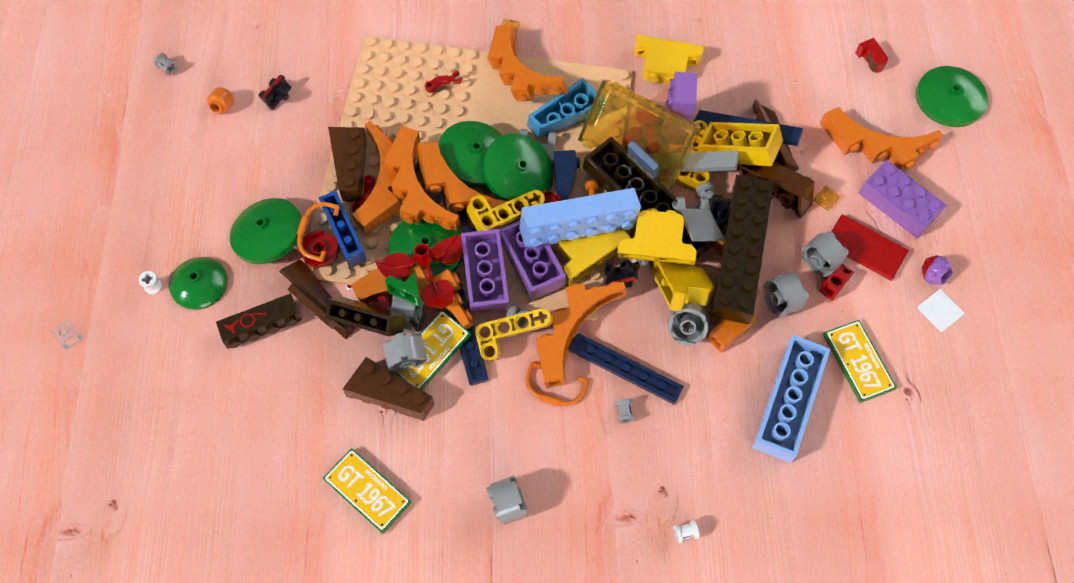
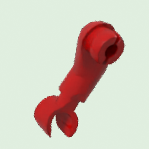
(435, 83)
(369, 184)

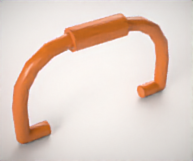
(303, 225)
(550, 399)

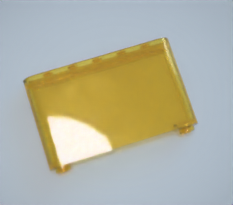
(651, 126)

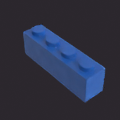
(343, 231)

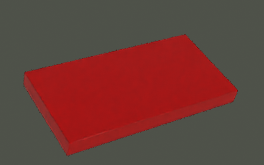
(869, 247)

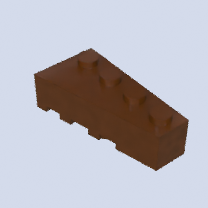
(349, 157)
(788, 187)
(383, 388)

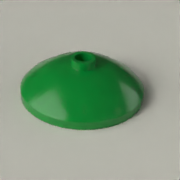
(204, 289)

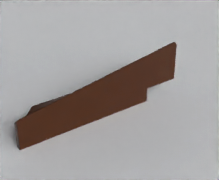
(784, 154)
(312, 294)

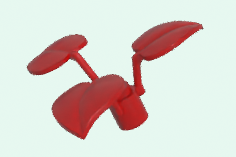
(447, 251)

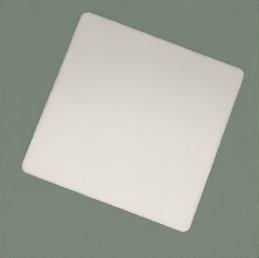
(940, 310)

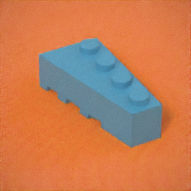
(563, 110)

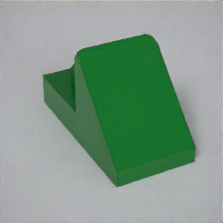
(406, 290)

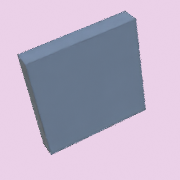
(643, 158)

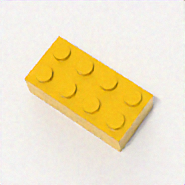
(754, 142)

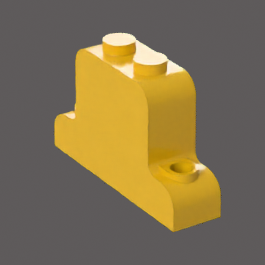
(665, 57)
(658, 239)
(588, 253)
(682, 284)

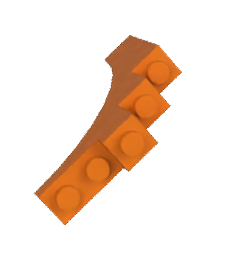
(512, 72)
(876, 146)
(438, 177)
(381, 202)
(416, 202)
(374, 285)
(582, 303)
(728, 331)

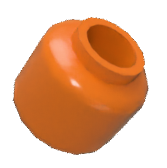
(220, 100)

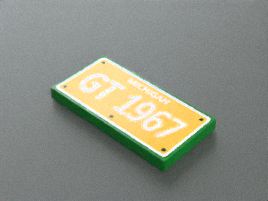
(441, 341)
(859, 361)
(367, 490)

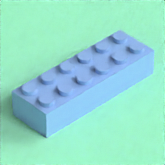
(579, 217)
(791, 399)

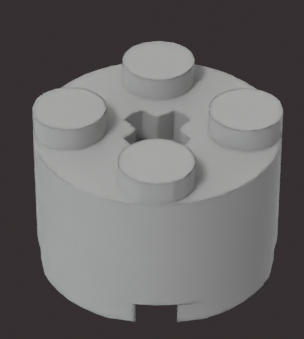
(824, 254)
(785, 294)
(414, 316)
(688, 333)
(404, 352)
(508, 500)

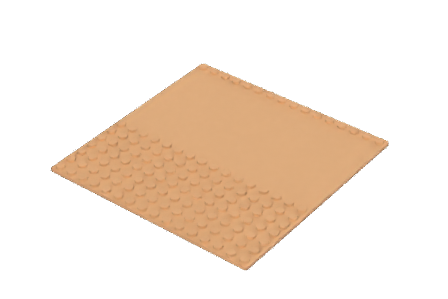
(392, 94)

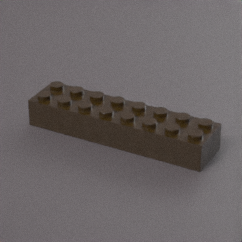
(619, 170)
(742, 250)

